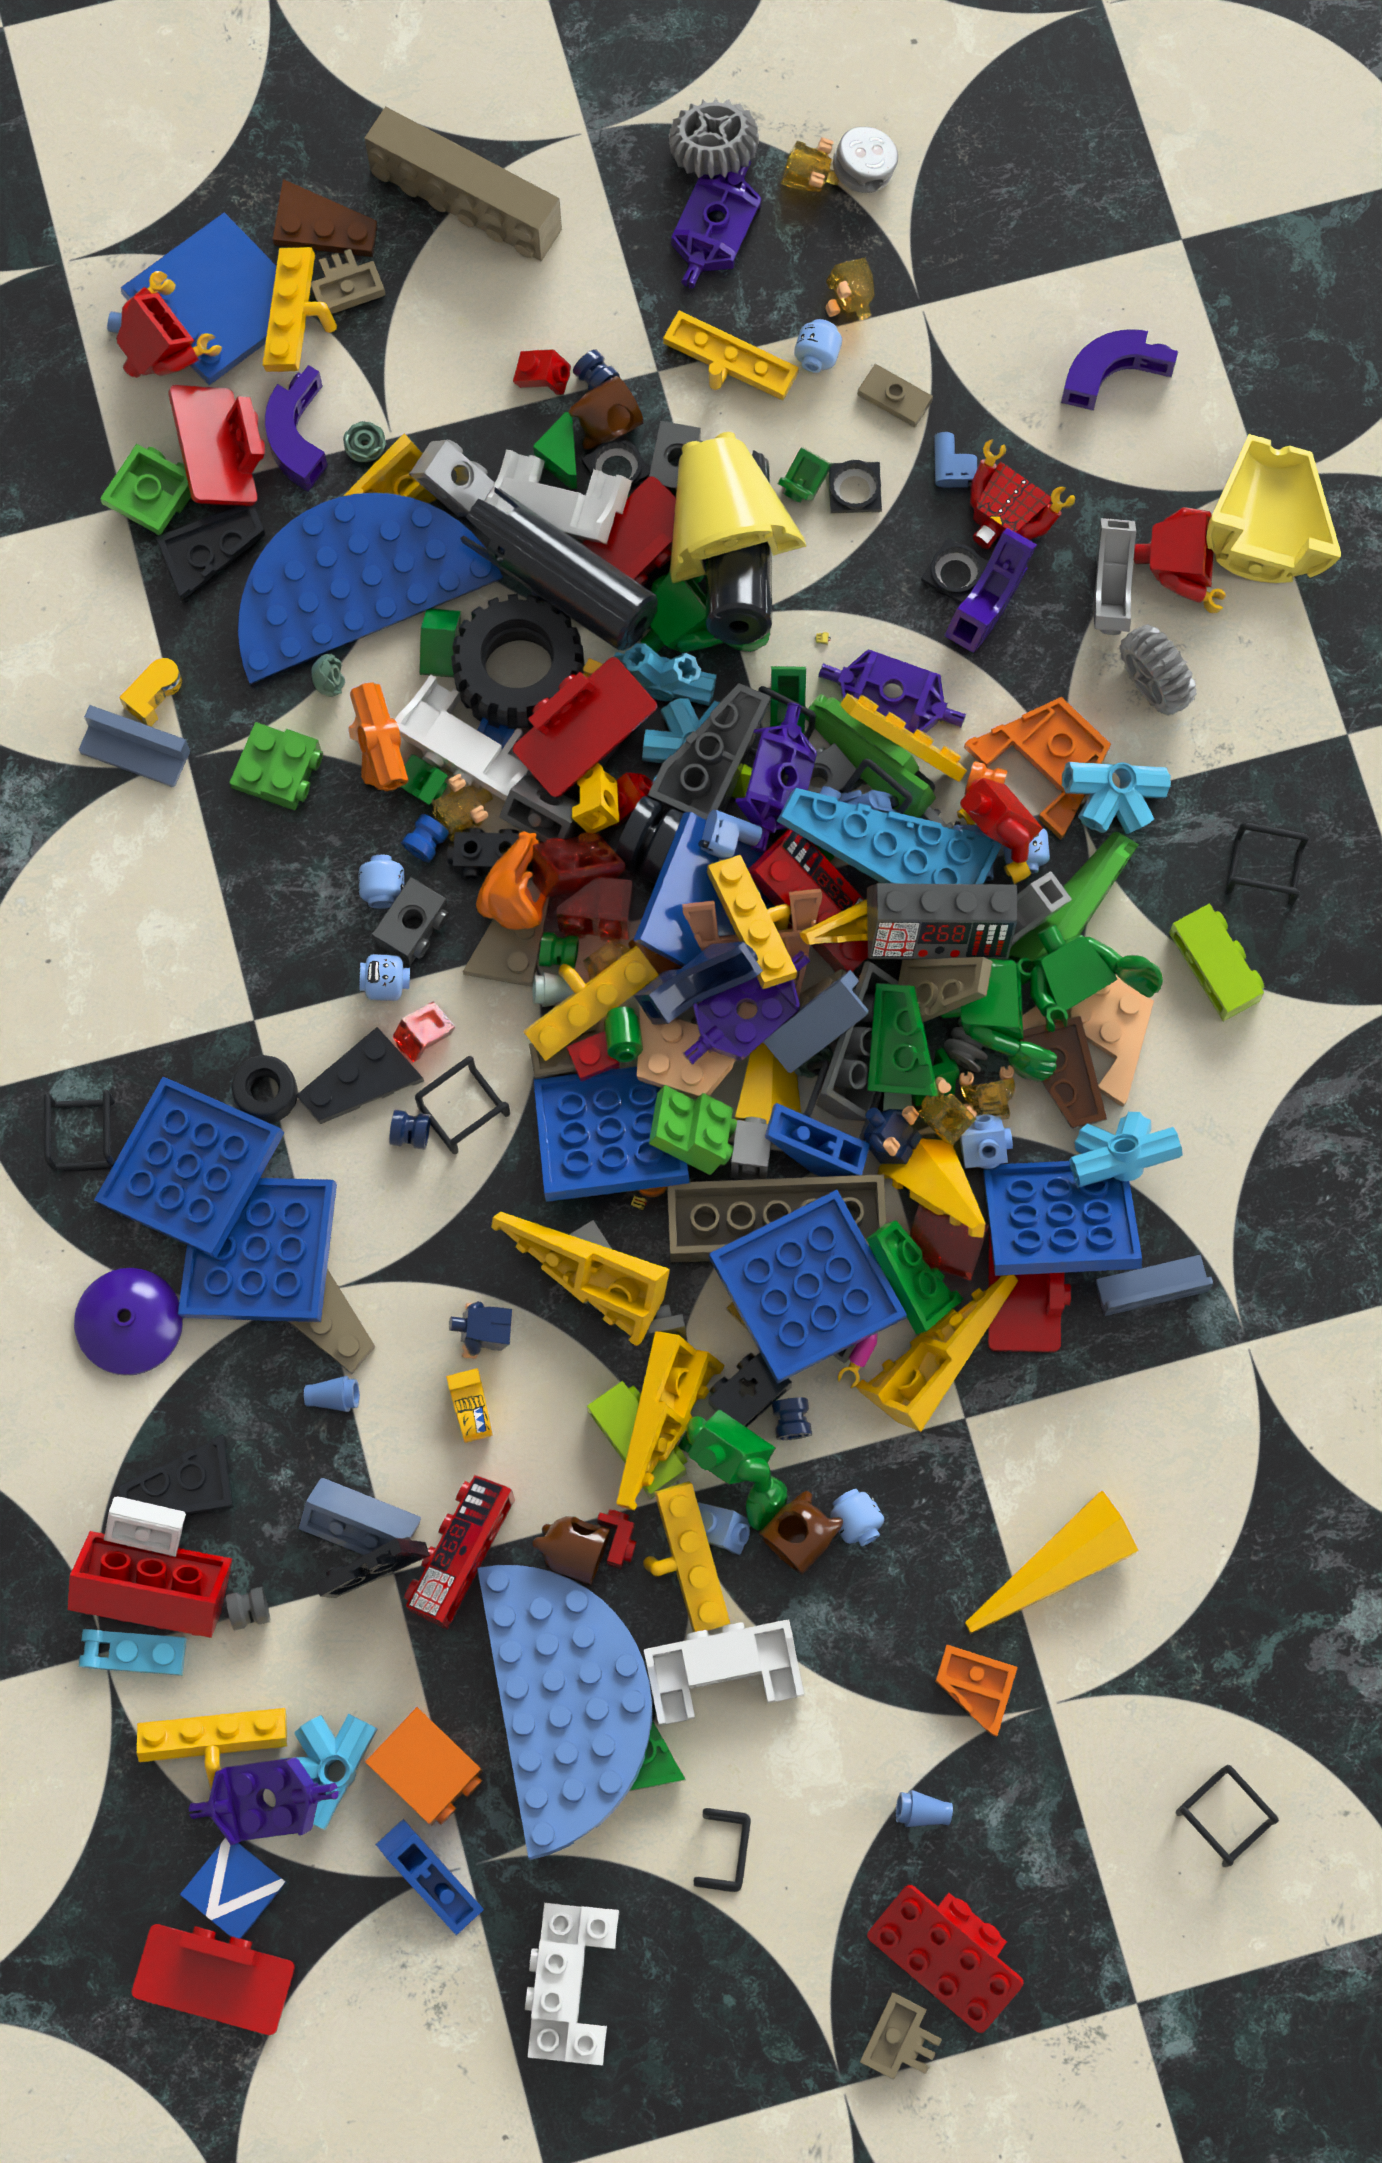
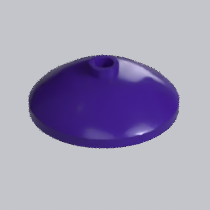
(141, 1341)

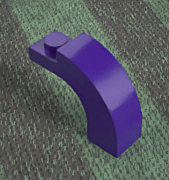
(1111, 354)
(292, 453)
(993, 591)

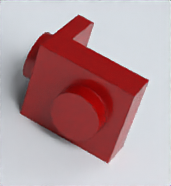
(542, 369)
(630, 791)
(591, 1056)
(622, 1545)

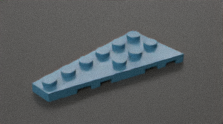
(890, 844)

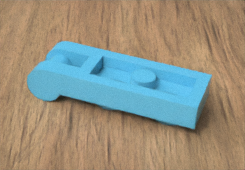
(134, 1652)

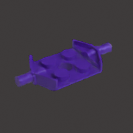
(712, 244)
(922, 694)
(766, 794)
(736, 1037)
(239, 1804)

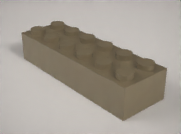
(463, 184)
(719, 1212)

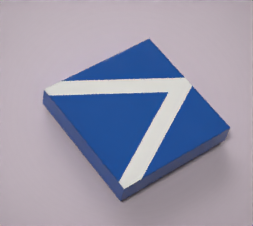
(233, 1888)

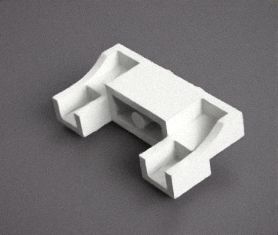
(570, 511)
(456, 745)
(722, 1658)
(558, 1983)

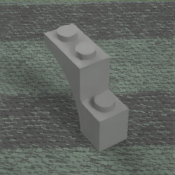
(1114, 576)
(1038, 904)

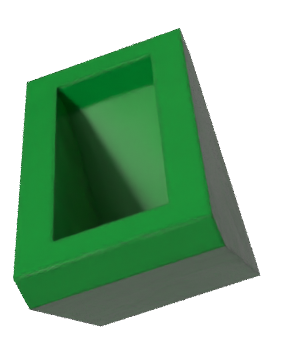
(558, 451)
(436, 641)
(791, 683)

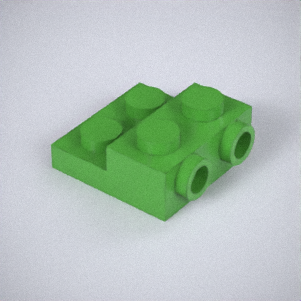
(148, 489)
(277, 765)
(693, 1129)

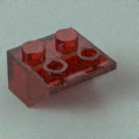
(572, 863)
(599, 910)
(946, 1245)

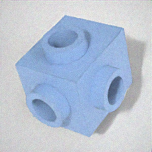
(986, 1142)

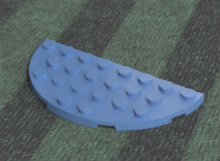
(569, 1701)

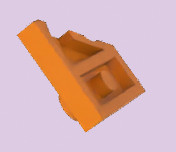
(977, 1685)

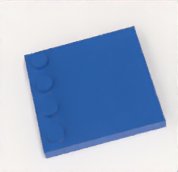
(219, 291)
(684, 882)
(599, 1136)
(189, 1166)
(1052, 1226)
(270, 1261)
(807, 1286)

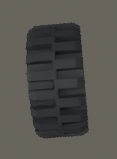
(506, 623)

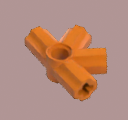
(377, 738)

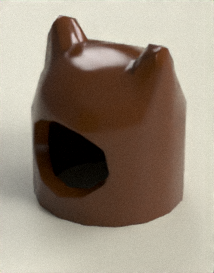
(607, 413)
(800, 1533)
(573, 1548)

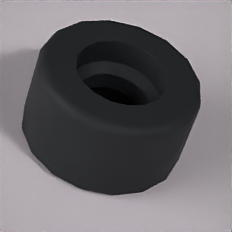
(261, 1067)

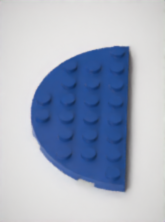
(350, 574)

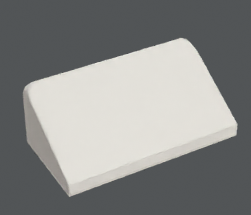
(144, 1526)

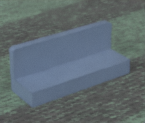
(134, 746)
(817, 1023)
(1152, 1285)
(354, 1518)

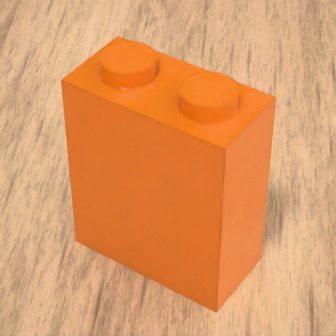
(425, 1768)

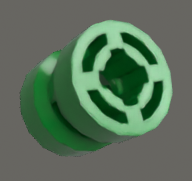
(558, 950)

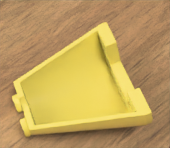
(724, 507)
(1273, 516)

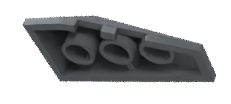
(710, 761)

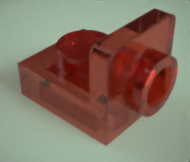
(422, 1030)

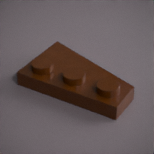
(319, 223)
(1074, 1079)

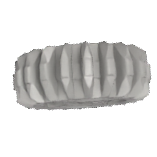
(713, 138)
(1158, 669)

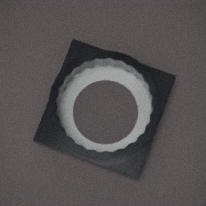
(619, 447)
(867, 470)
(953, 551)

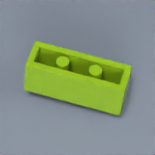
(1217, 961)
(616, 1416)

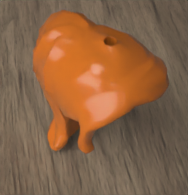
(505, 889)

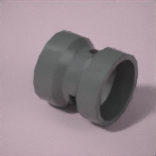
(248, 1608)

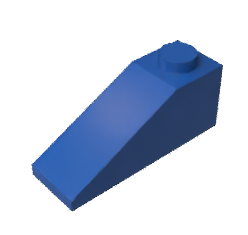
(815, 1144)
(429, 1877)

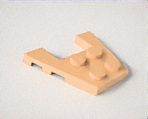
(1115, 1024)
(664, 1061)

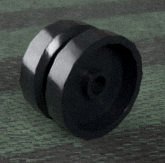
(648, 838)

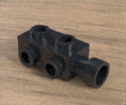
(487, 853)

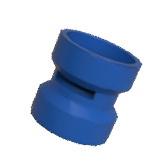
(425, 838)

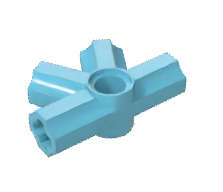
(669, 677)
(681, 723)
(1108, 800)
(1124, 1153)
(325, 1749)

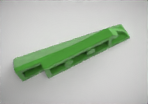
(862, 743)
(1087, 892)

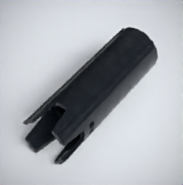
(563, 572)
(740, 589)

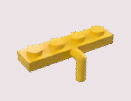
(289, 310)
(730, 356)
(893, 729)
(753, 920)
(589, 1001)
(689, 1558)
(211, 1736)

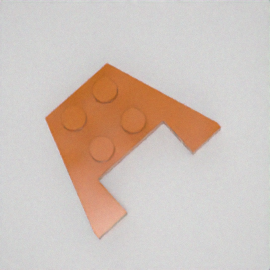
(1048, 740)

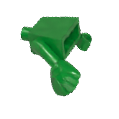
(682, 618)
(1081, 968)
(998, 1021)
(735, 1457)

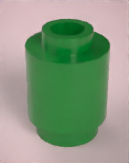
(623, 1034)

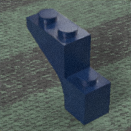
(706, 975)

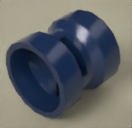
(593, 369)
(409, 1129)
(792, 1423)

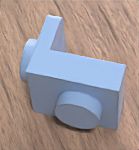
(725, 1528)

